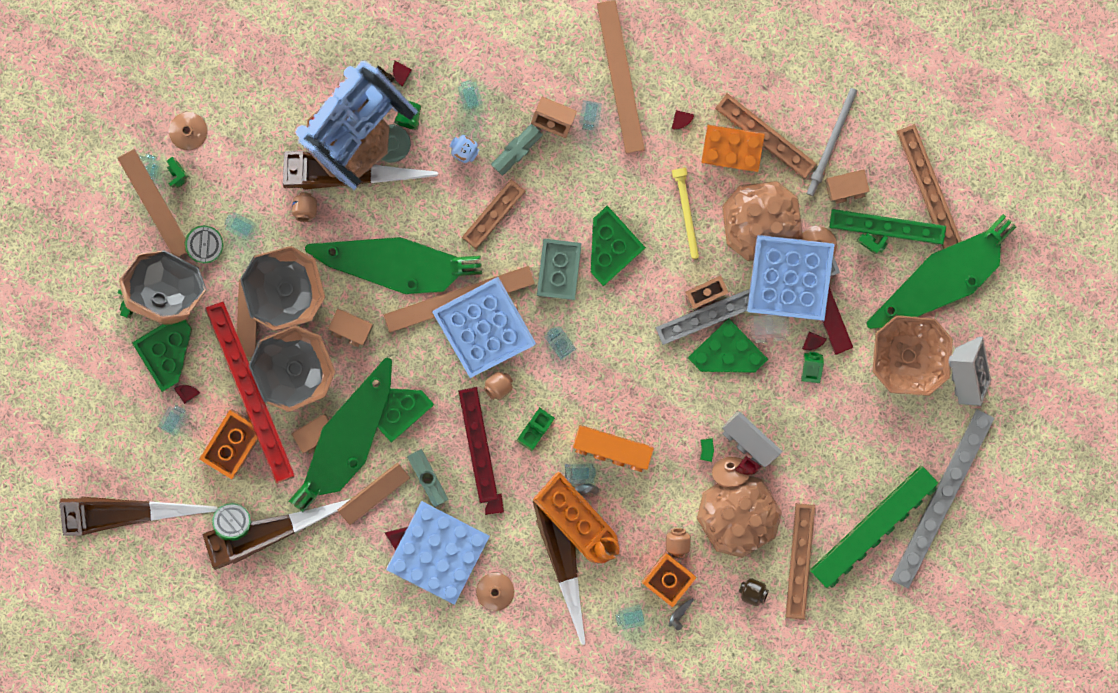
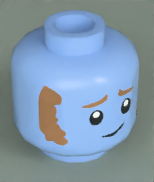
(464, 148)

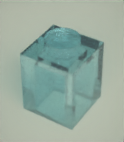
(470, 95)
(590, 115)
(239, 225)
(173, 420)
(580, 473)
(630, 617)

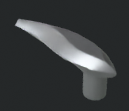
(585, 488)
(679, 612)

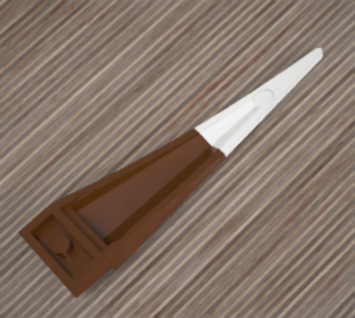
(304, 172)
(94, 514)
(262, 535)
(563, 559)

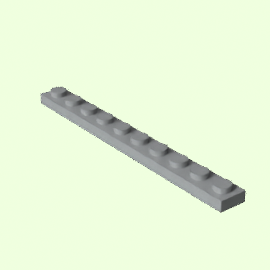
(710, 315)
(942, 498)

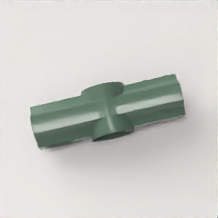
(516, 149)
(434, 489)

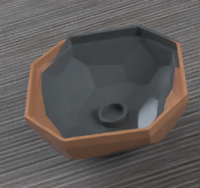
(161, 287)
(282, 288)
(292, 368)

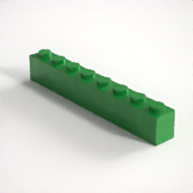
(874, 526)

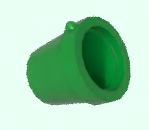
(410, 124)

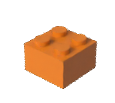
(668, 579)

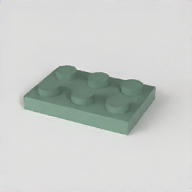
(559, 269)

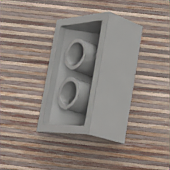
(970, 372)
(750, 439)

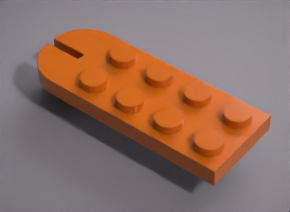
(577, 520)

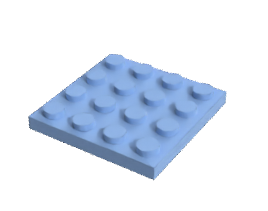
(790, 277)
(484, 327)
(437, 552)

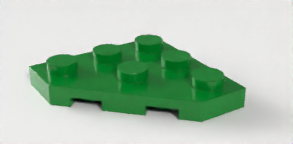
(612, 246)
(728, 351)
(165, 352)
(402, 410)

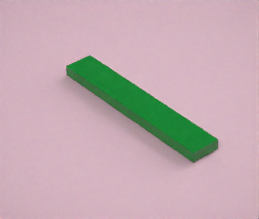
(887, 226)

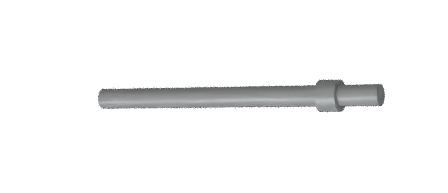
(817, 176)

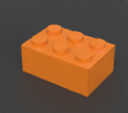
(733, 148)
(230, 445)

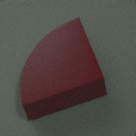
(401, 73)
(681, 120)
(813, 341)
(186, 392)
(748, 466)
(495, 506)

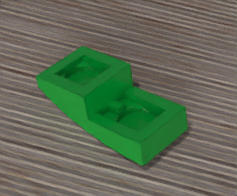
(535, 429)

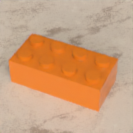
(612, 447)

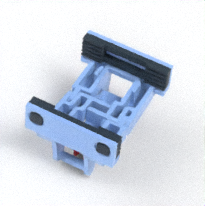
(331, 124)

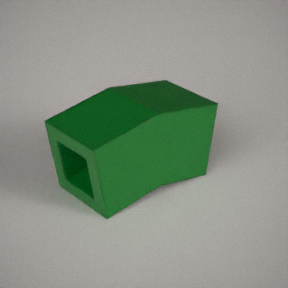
(707, 449)

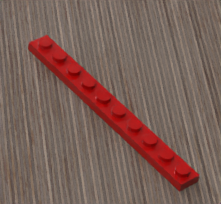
(249, 392)

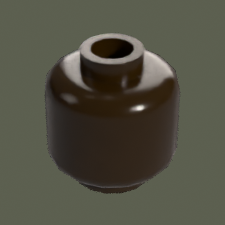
(753, 592)

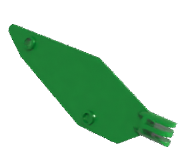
(395, 263)
(946, 276)
(346, 439)

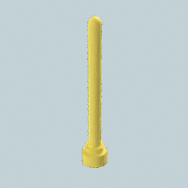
(680, 177)

